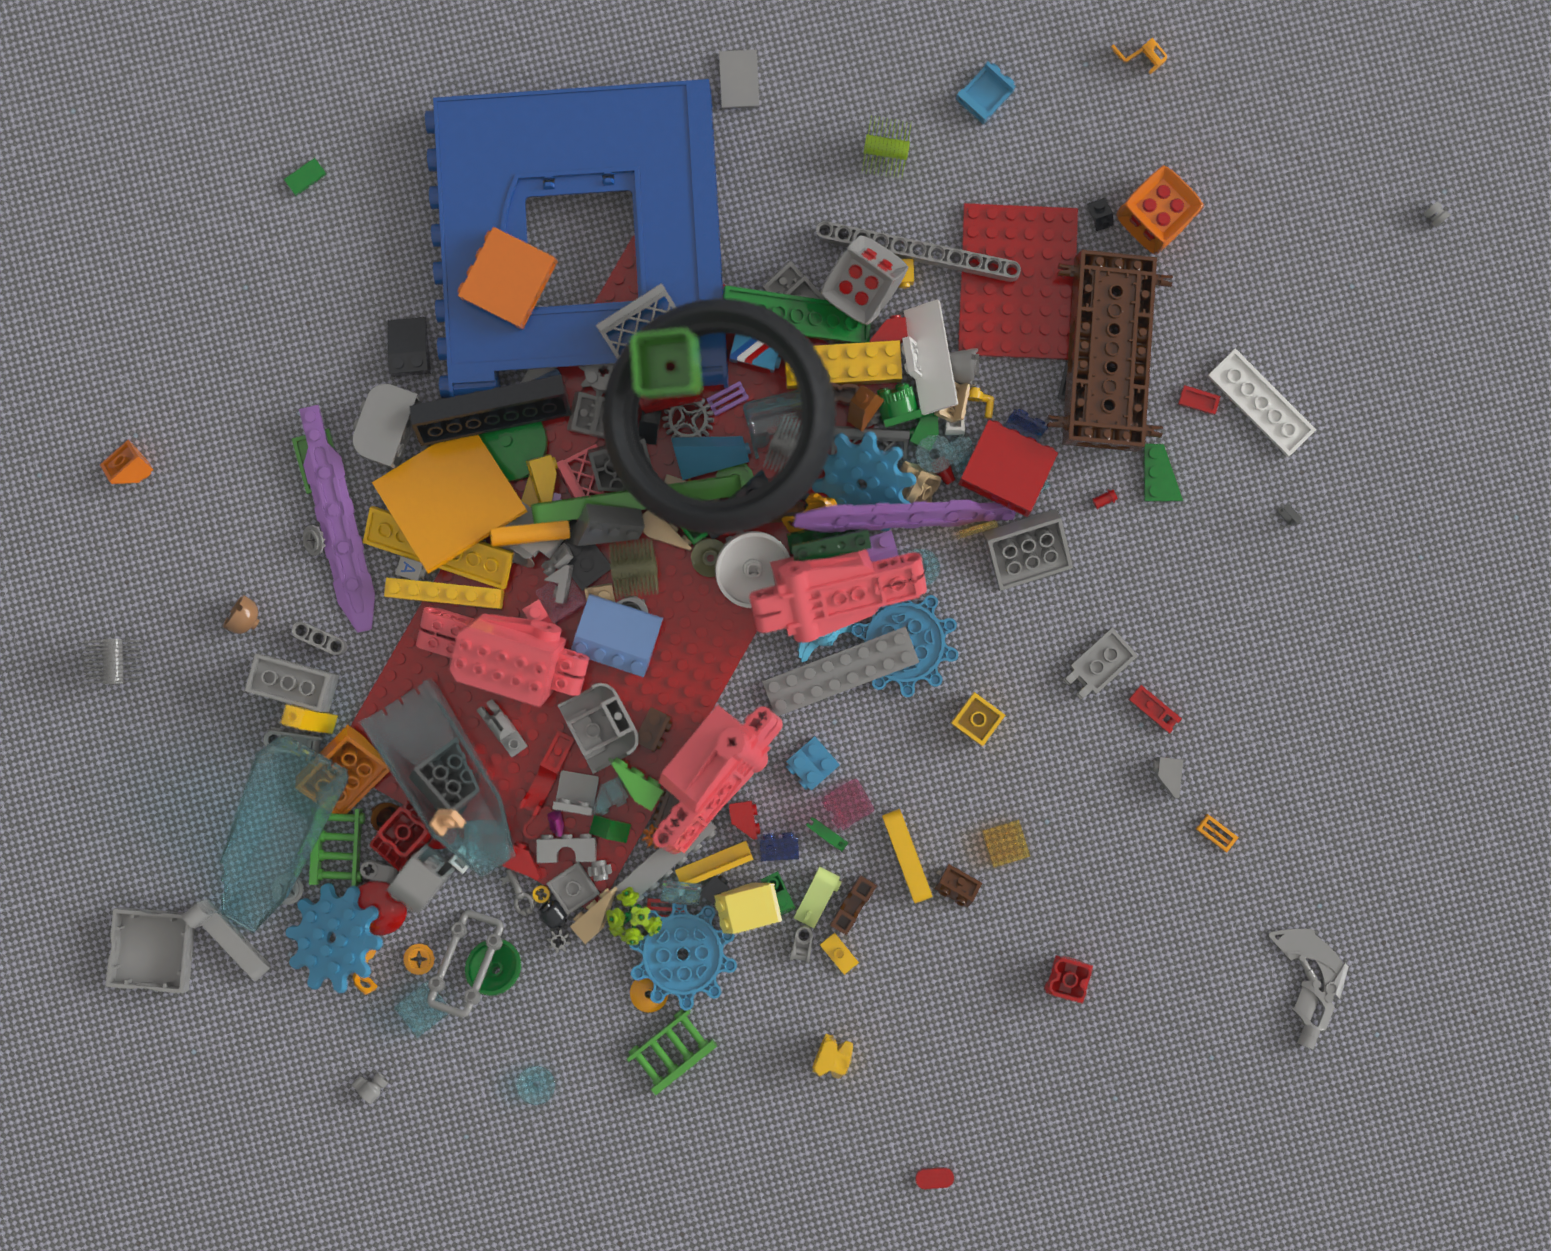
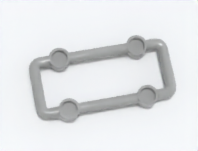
(472, 995)

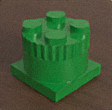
(898, 405)

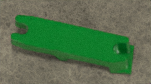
(827, 834)

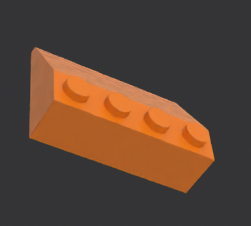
(362, 763)

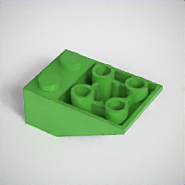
(642, 790)

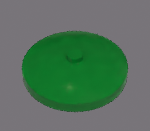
(515, 446)

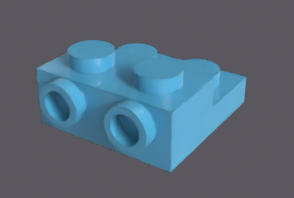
(812, 764)

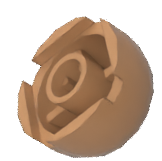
(242, 616)

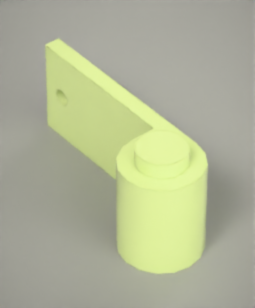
(817, 896)

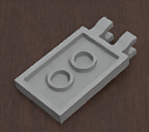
(1100, 663)

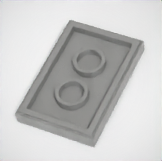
(739, 79)

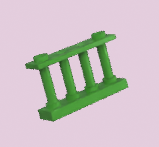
(318, 855)
(689, 1058)

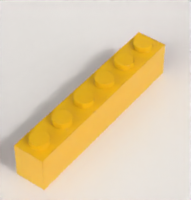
(444, 593)

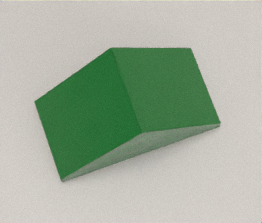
(610, 829)

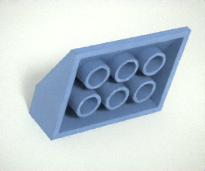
(617, 635)

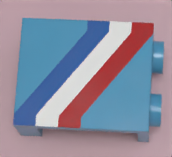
(754, 353)

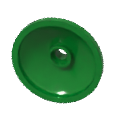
(505, 959)

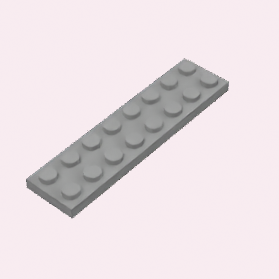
(840, 671)

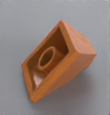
(126, 465)

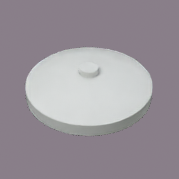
(745, 565)

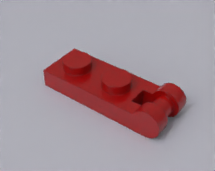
(1154, 708)

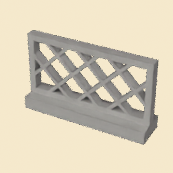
(631, 310)

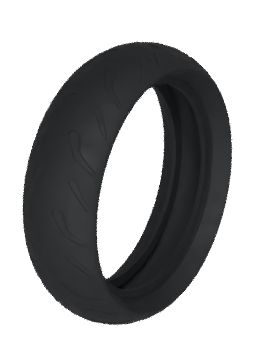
(800, 470)

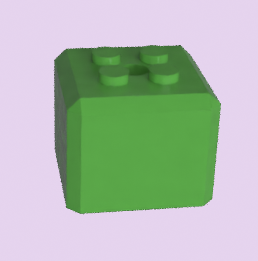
(650, 356)

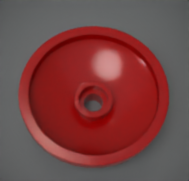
(391, 912)

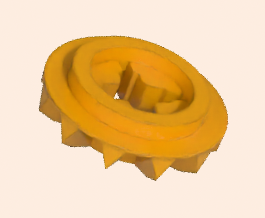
(412, 965)

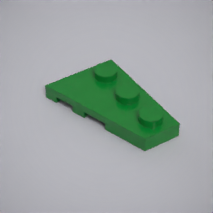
(1159, 477)

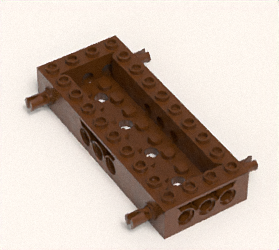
(1093, 346)

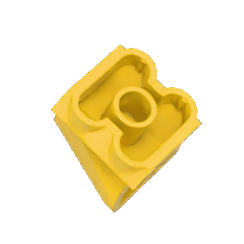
(833, 1057)

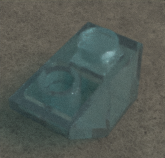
(610, 794)

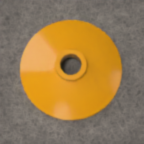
(639, 999)

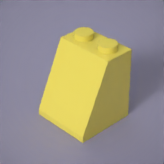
(747, 907)

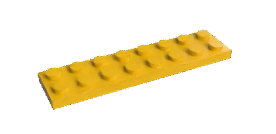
(479, 562)

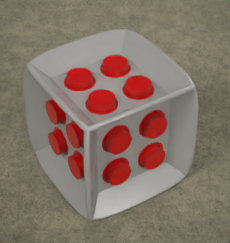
(864, 279)

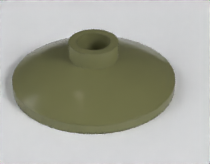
(700, 554)

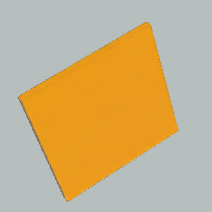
(449, 499)

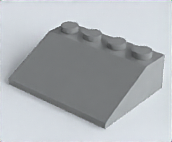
(1028, 549)

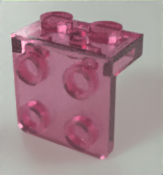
(848, 804)

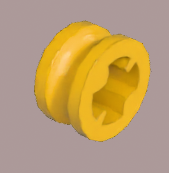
(536, 896)

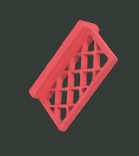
(569, 479)

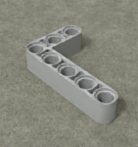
(206, 914)

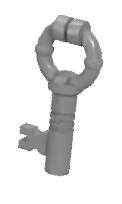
(511, 877)

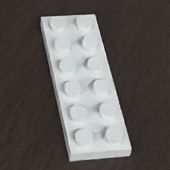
(1261, 402)

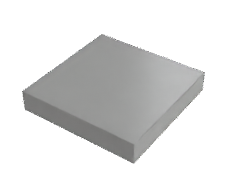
(573, 888)

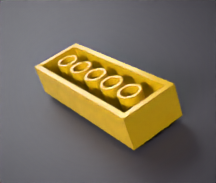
(858, 363)

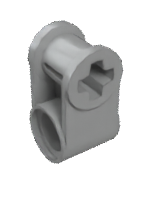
(381, 872)
(801, 947)

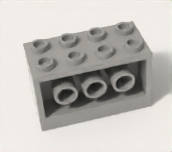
(292, 683)

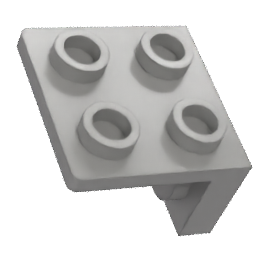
(576, 793)

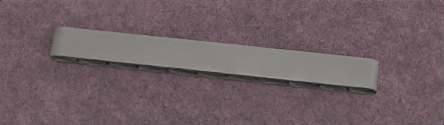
(928, 249)

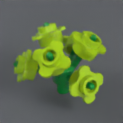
(635, 915)

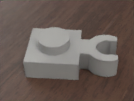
(560, 558)

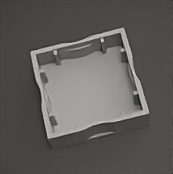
(150, 950)

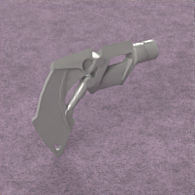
(1303, 945)

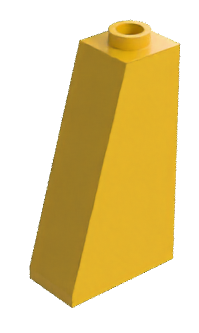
(309, 719)

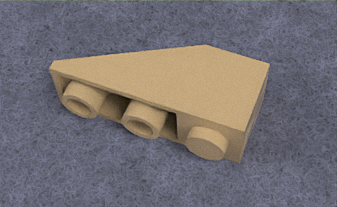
(664, 532)
(594, 920)

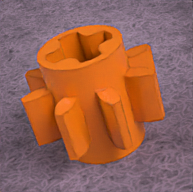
(647, 838)

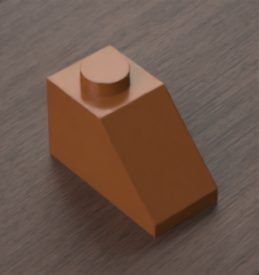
(863, 407)

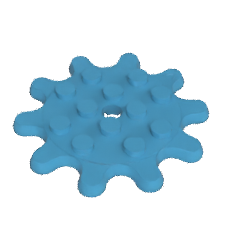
(864, 463)
(926, 636)
(352, 939)
(690, 975)

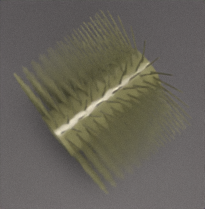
(634, 568)

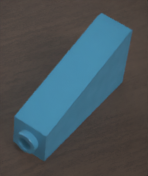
(709, 454)

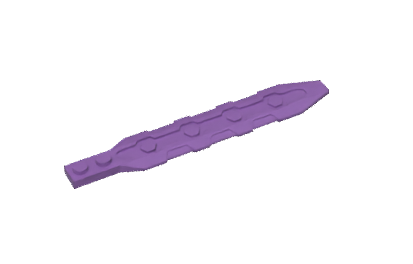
(910, 515)
(337, 522)

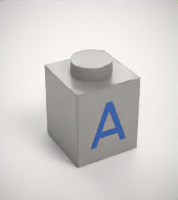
(410, 569)

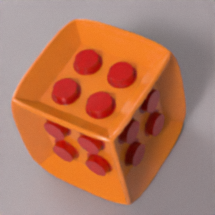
(1159, 210)

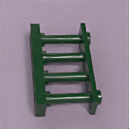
(819, 545)

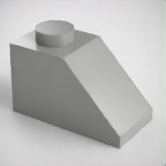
(1169, 774)

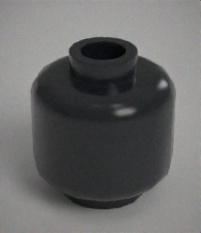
(552, 914)

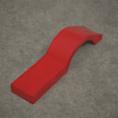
(547, 773)

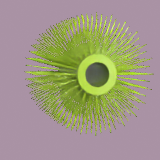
(887, 147)

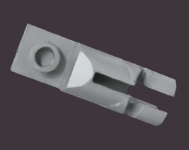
(503, 729)

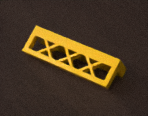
(715, 863)

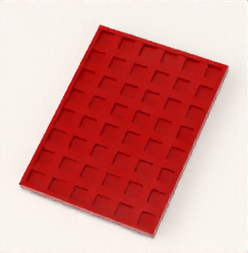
(1034, 311)

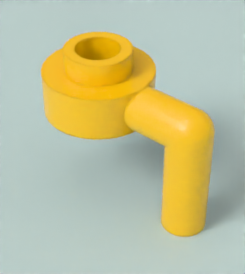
(977, 396)

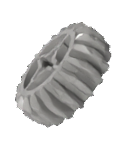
(695, 414)

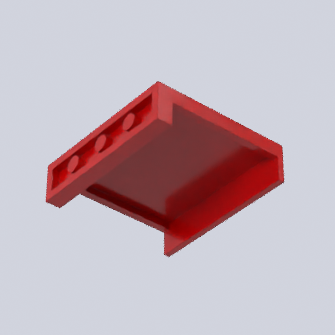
(1008, 468)

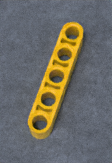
(907, 856)

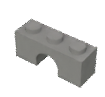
(549, 847)

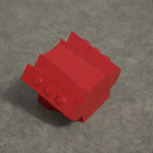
(401, 836)

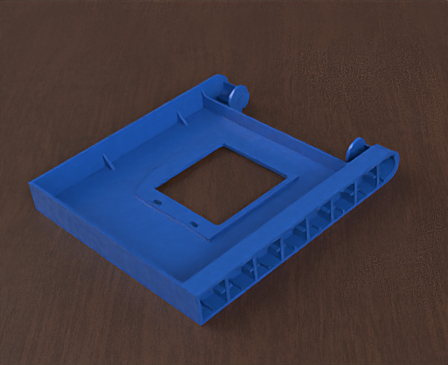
(498, 153)

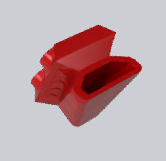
(1069, 979)

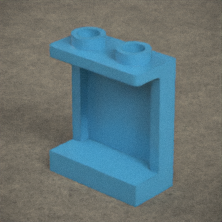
(986, 92)

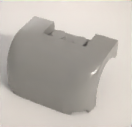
(600, 725)

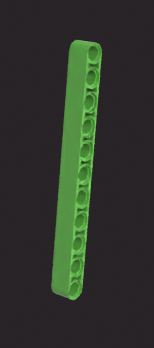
(572, 508)

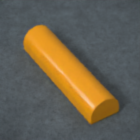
(529, 533)

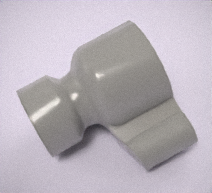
(370, 1090)

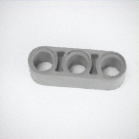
(310, 638)

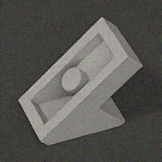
(563, 577)

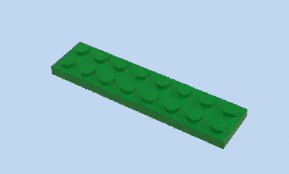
(810, 315)

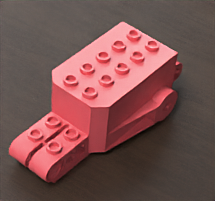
(833, 592)
(504, 654)
(711, 771)

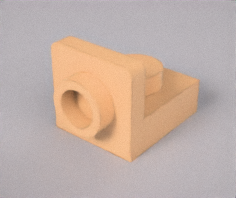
(446, 819)

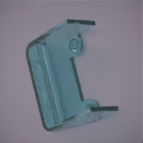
(767, 413)

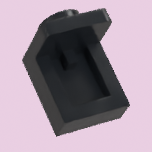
(1101, 214)

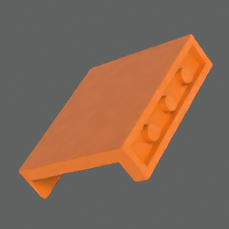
(507, 277)

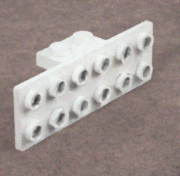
(929, 357)

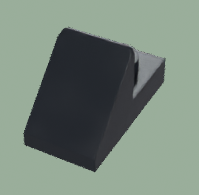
(650, 426)

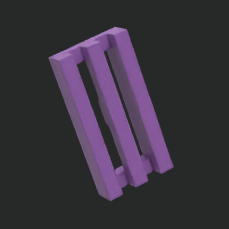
(742, 391)

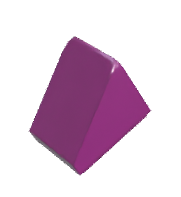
(556, 822)

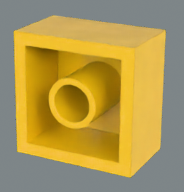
(977, 719)

